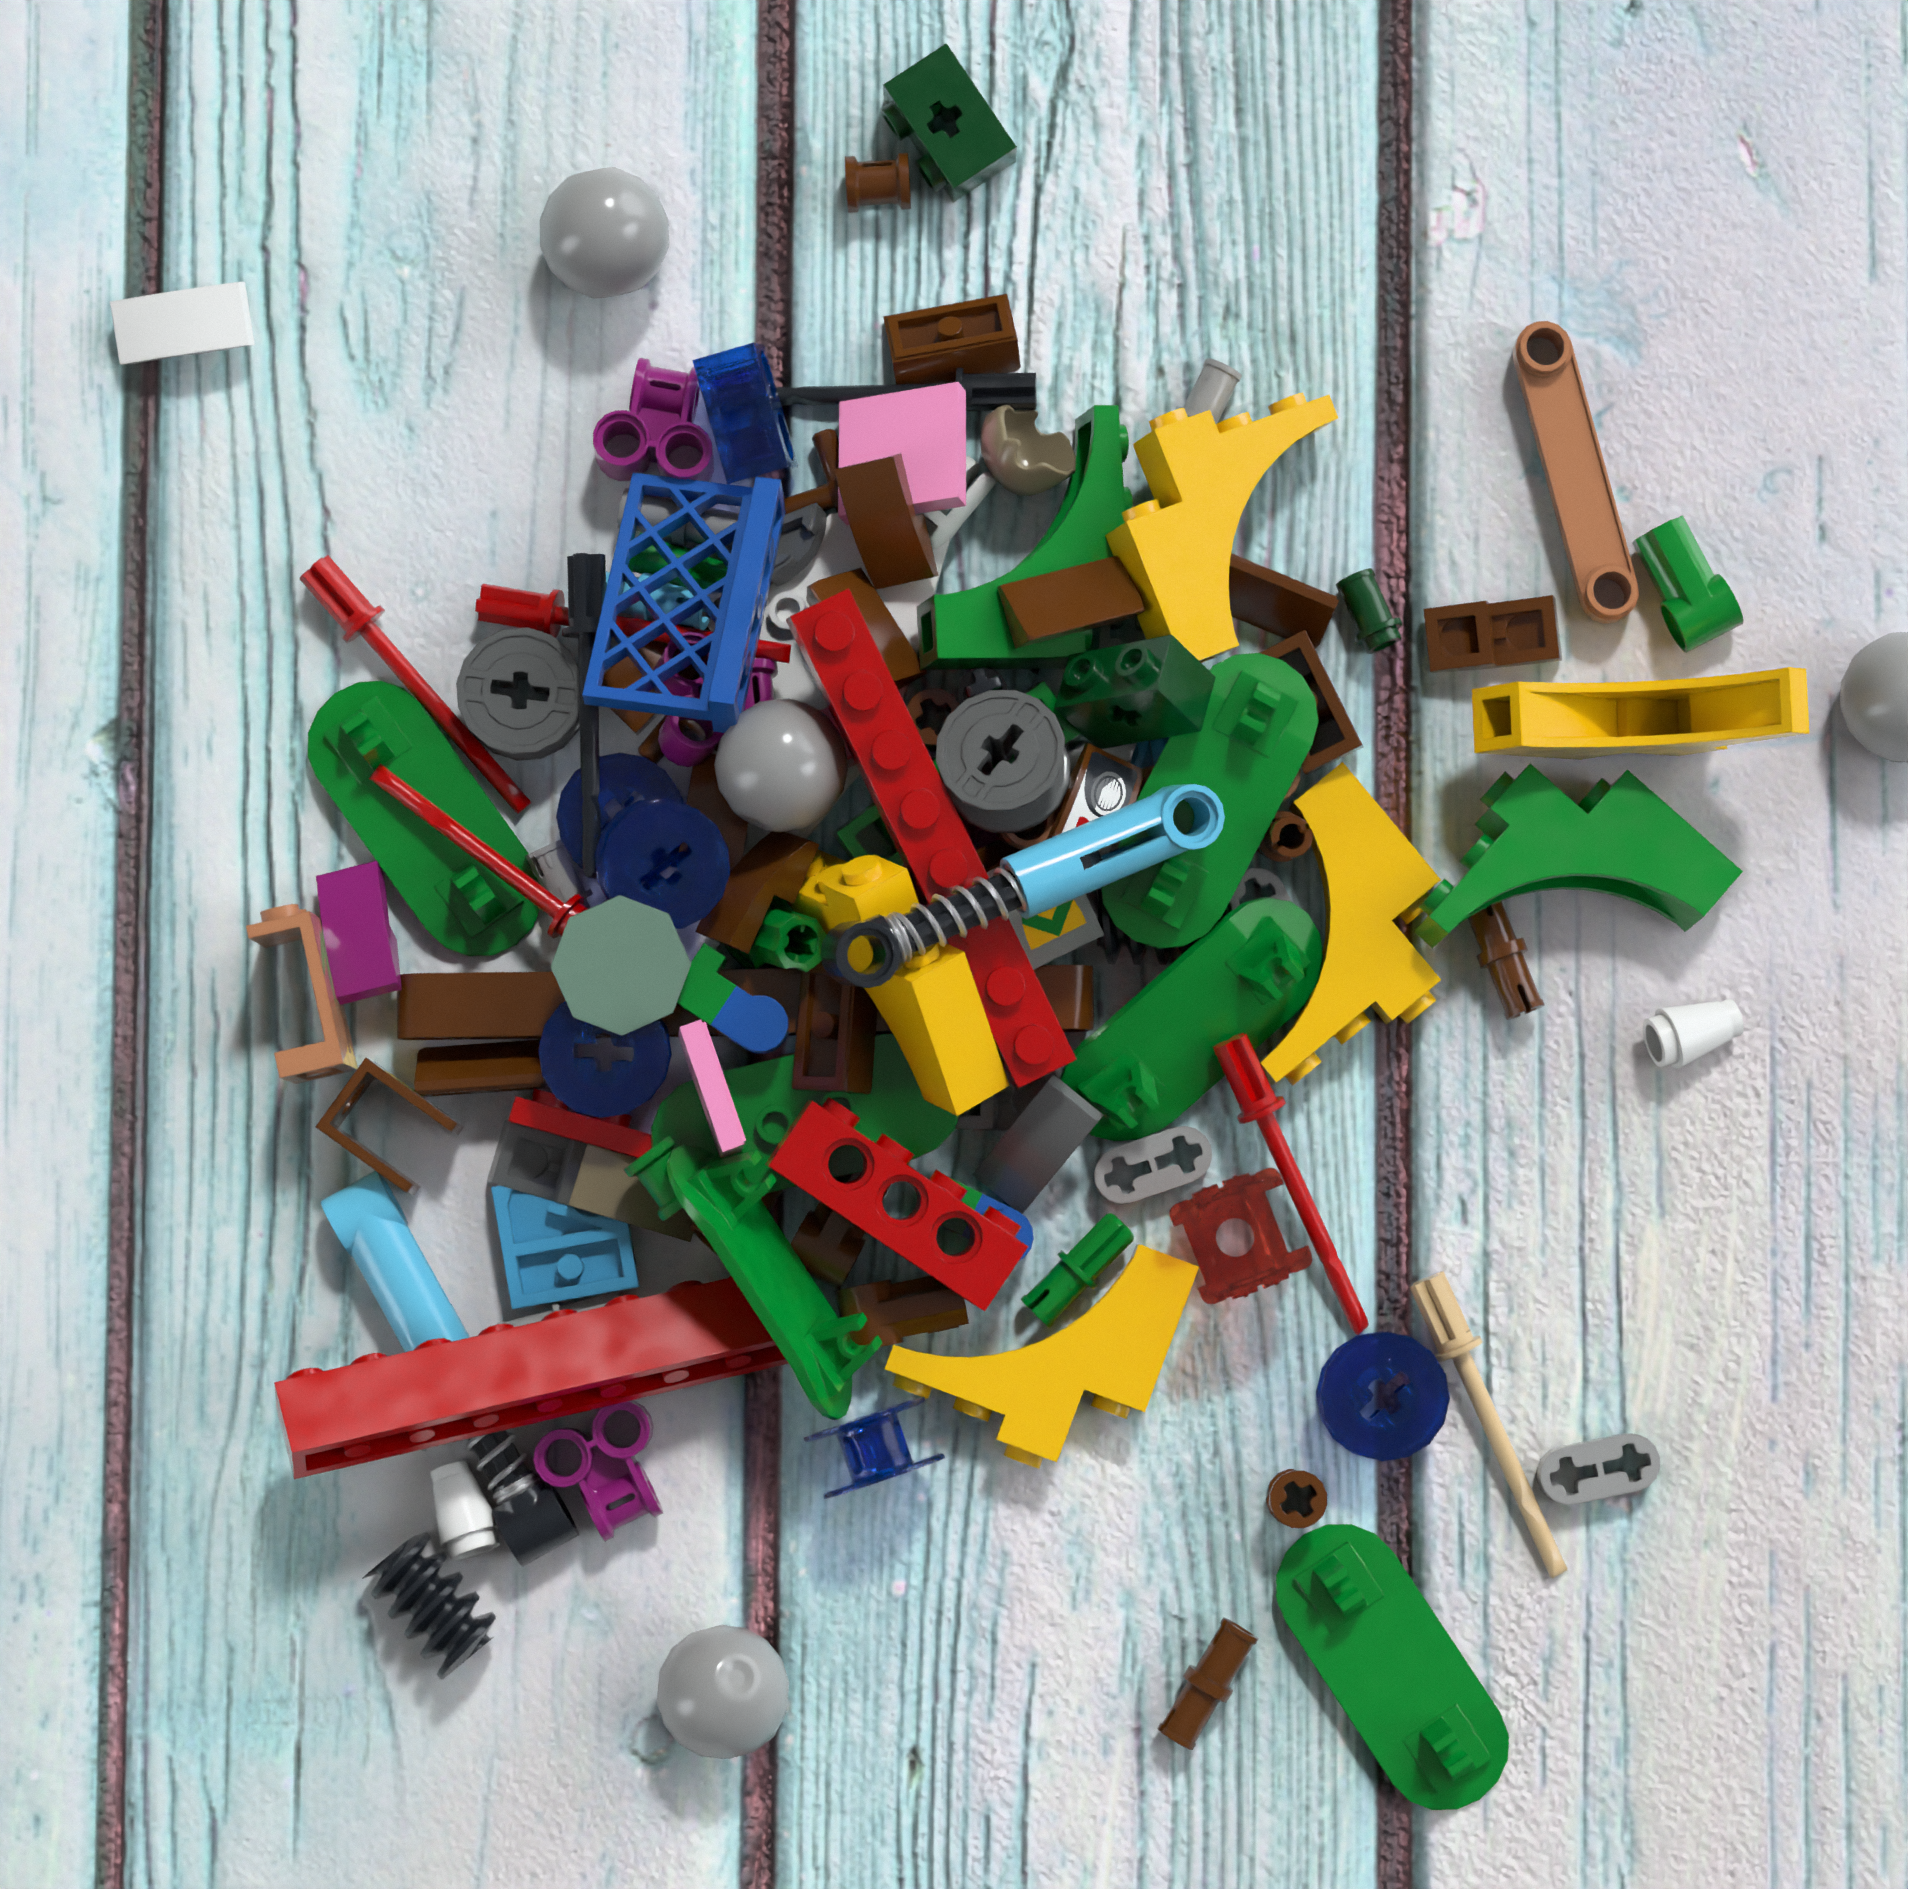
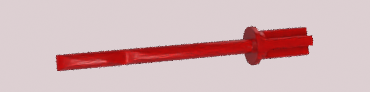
(548, 613)
(358, 618)
(481, 851)
(1258, 1103)

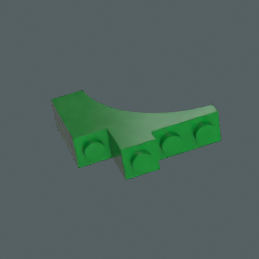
(971, 626)
(1609, 843)

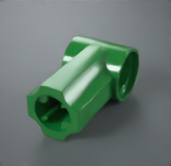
(1694, 600)
(784, 940)

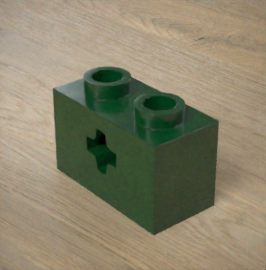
(944, 89)
(1135, 692)

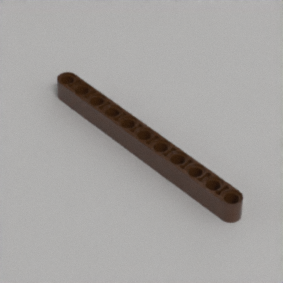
(522, 1002)

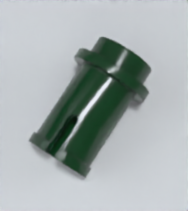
(1369, 612)

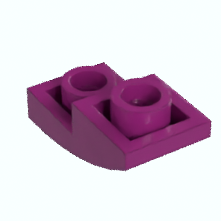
(358, 932)

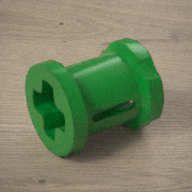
(653, 1174)

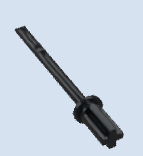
(983, 391)
(585, 604)

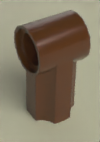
(829, 1242)
(901, 1309)

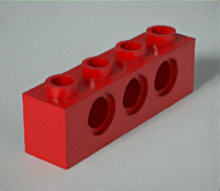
(972, 1273)

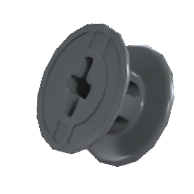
(494, 718)
(996, 728)

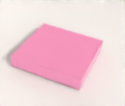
(922, 426)
(712, 1088)

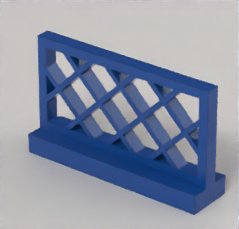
(740, 611)

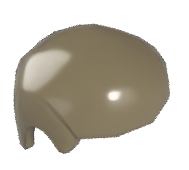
(1022, 455)

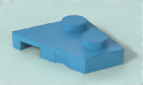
(560, 1250)

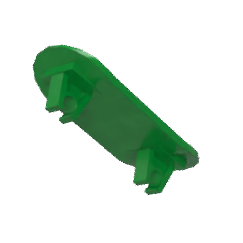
(1248, 755)
(440, 882)
(1159, 1046)
(770, 1106)
(771, 1273)
(1392, 1666)

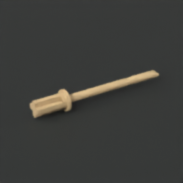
(1455, 1341)

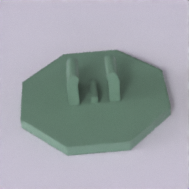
(620, 965)

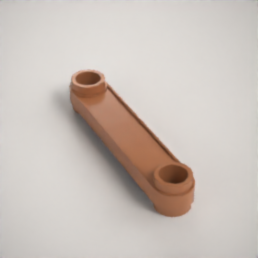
(1575, 472)

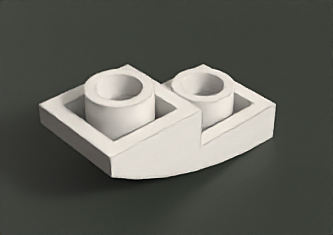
(182, 323)

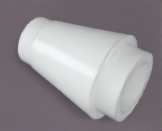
(1690, 1031)
(462, 1512)

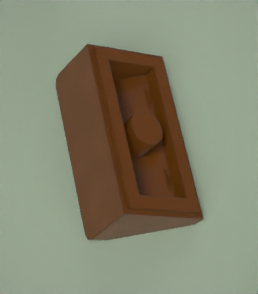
(965, 335)
(1069, 601)
(1278, 601)
(893, 645)
(833, 1036)
(478, 1068)

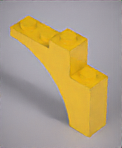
(1184, 537)
(1639, 716)
(1367, 881)
(926, 1003)
(1038, 1387)

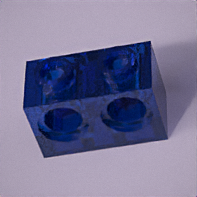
(745, 413)

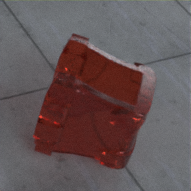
(1267, 1259)

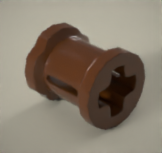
(877, 182)
(940, 702)
(1315, 1501)

